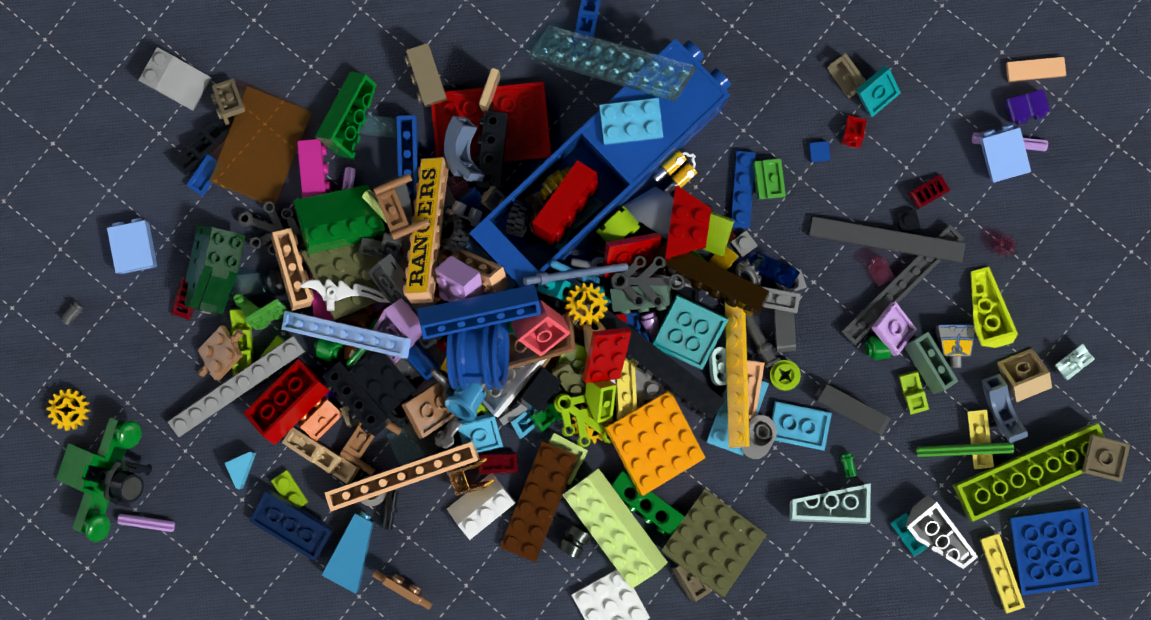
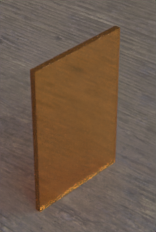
(260, 146)

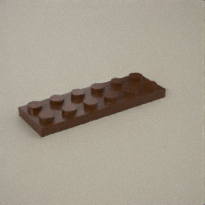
(539, 501)

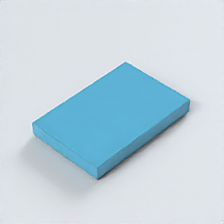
(801, 425)

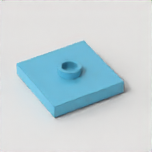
(482, 431)

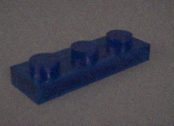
(773, 269)

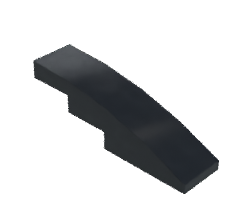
(202, 145)

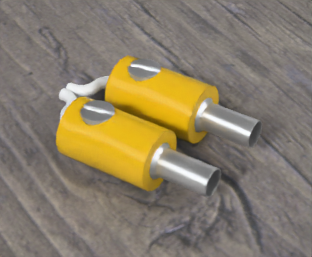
(671, 165)

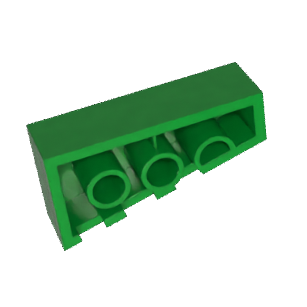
(346, 115)

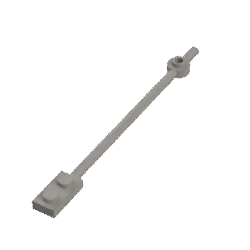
(777, 299)

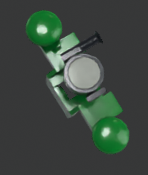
(111, 480)

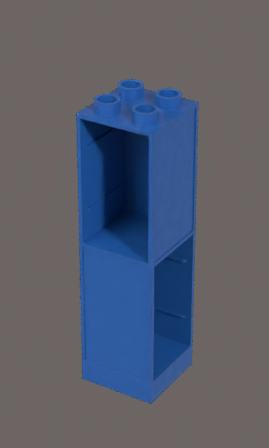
(619, 166)

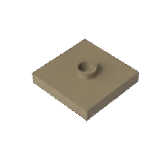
(1106, 458)

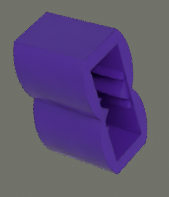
(1027, 106)

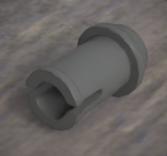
(72, 312)

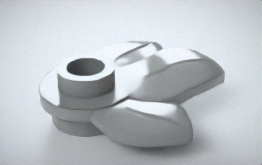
(445, 437)

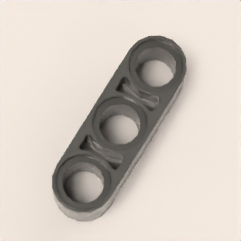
(784, 331)

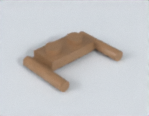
(393, 209)
(358, 444)

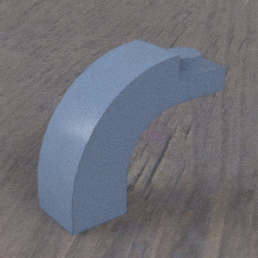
(457, 149)
(1001, 408)

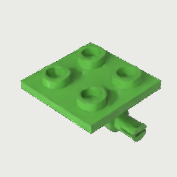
(258, 317)

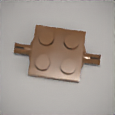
(220, 352)
(396, 584)

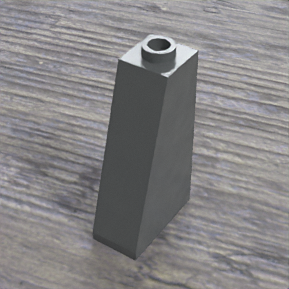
(852, 409)

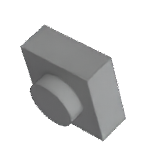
(744, 244)

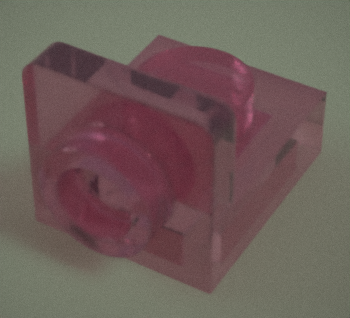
(880, 271)

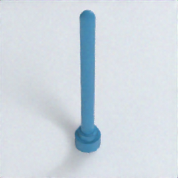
(595, 280)

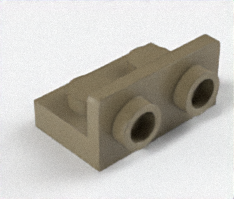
(228, 99)

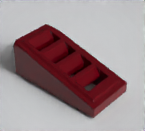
(915, 198)
(182, 289)

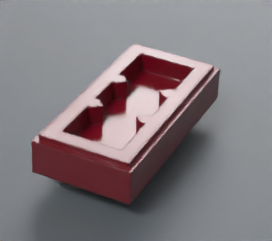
(498, 464)

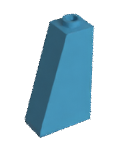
(350, 556)

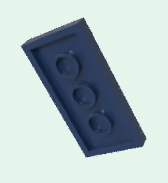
(291, 524)

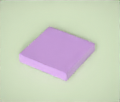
(894, 328)

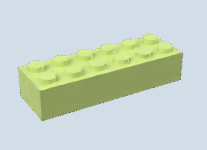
(615, 528)

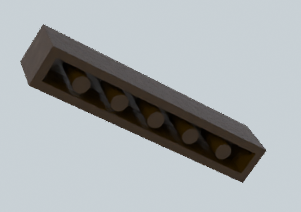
(715, 281)

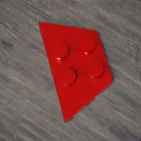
(688, 224)

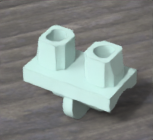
(1074, 362)

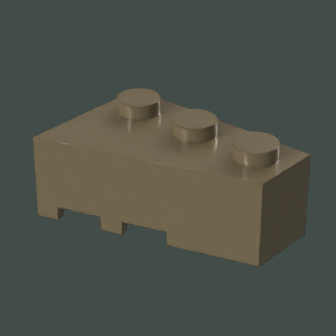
(425, 75)

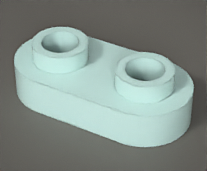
(718, 366)

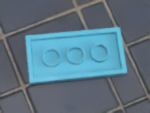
(719, 432)

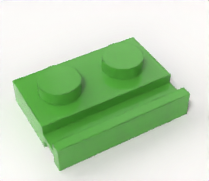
(769, 179)

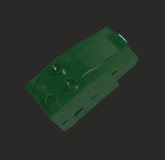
(213, 268)

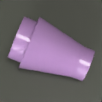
(650, 323)

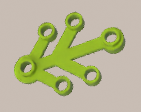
(581, 416)

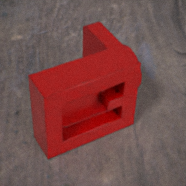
(854, 131)

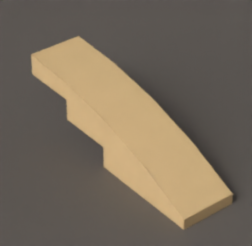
(320, 455)

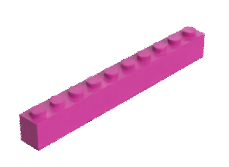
(313, 182)

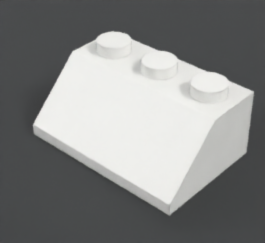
(480, 507)

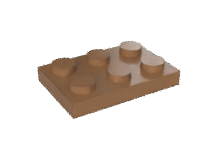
(428, 410)

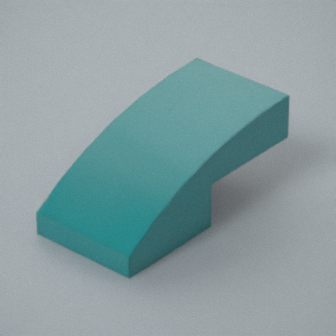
(905, 535)

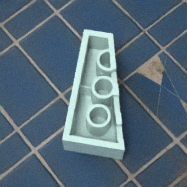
(838, 506)

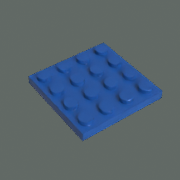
(1053, 551)

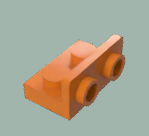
(320, 418)

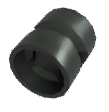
(574, 541)

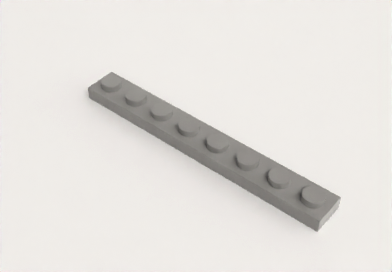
(236, 386)

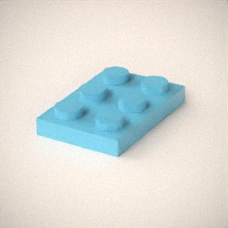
(631, 121)

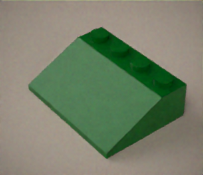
(337, 219)

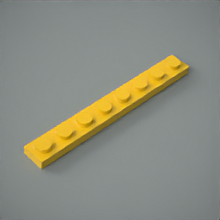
(737, 377)

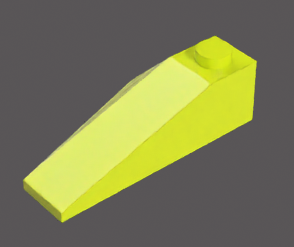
(990, 314)

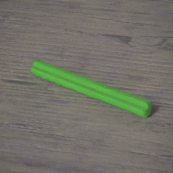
(966, 449)

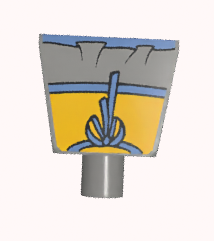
(955, 342)

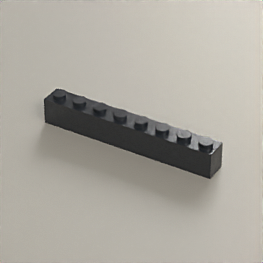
(666, 371)

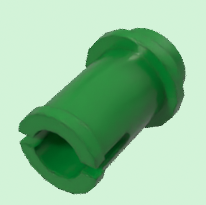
(848, 464)

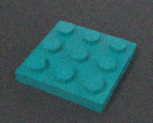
(689, 332)

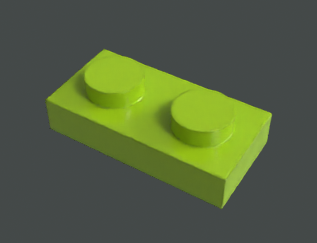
(289, 489)

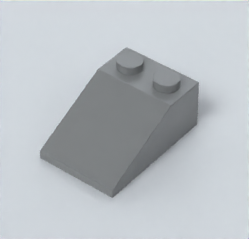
(174, 79)

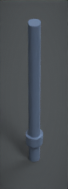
(544, 278)

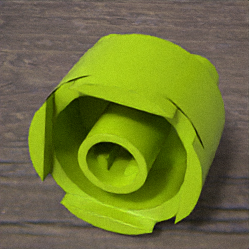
(618, 226)

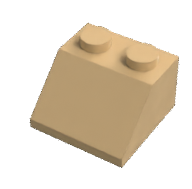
(1025, 375)

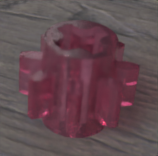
(1004, 240)

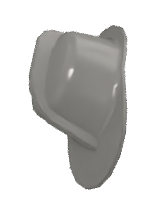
(761, 436)

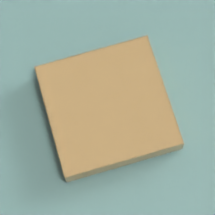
(489, 90)

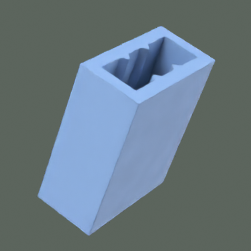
(1004, 153)
(132, 246)

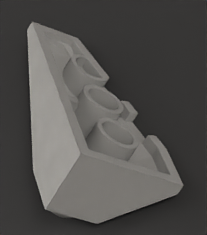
(935, 530)

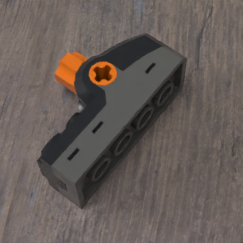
(390, 279)

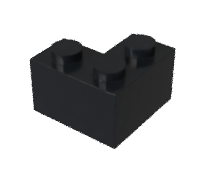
(540, 390)

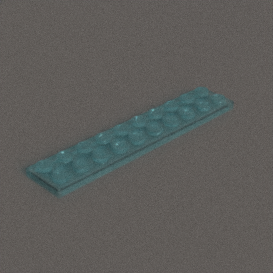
(613, 62)

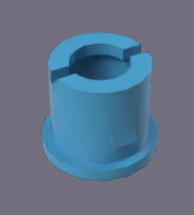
(466, 402)

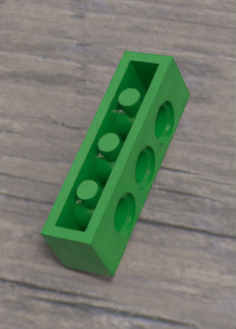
(673, 517)

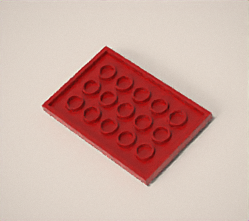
(527, 119)

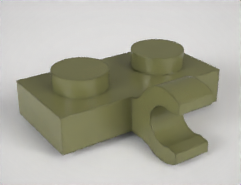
(570, 378)

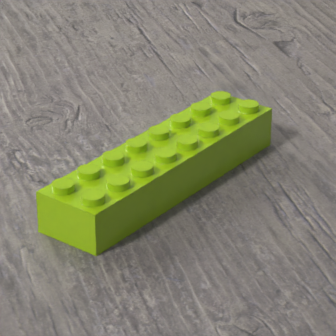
(1025, 474)

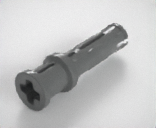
(764, 348)

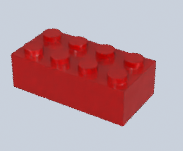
(566, 204)
(286, 401)

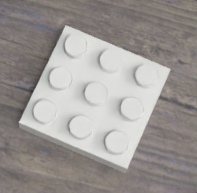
(610, 600)

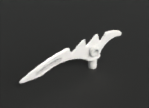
(333, 293)

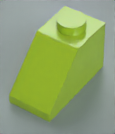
(601, 399)

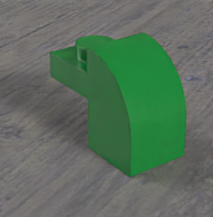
(550, 415)

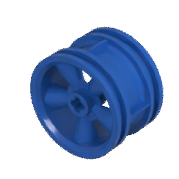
(479, 357)

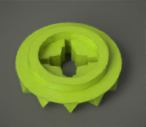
(794, 375)

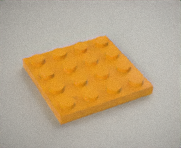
(655, 443)

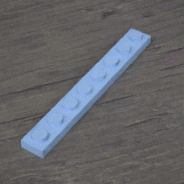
(346, 334)

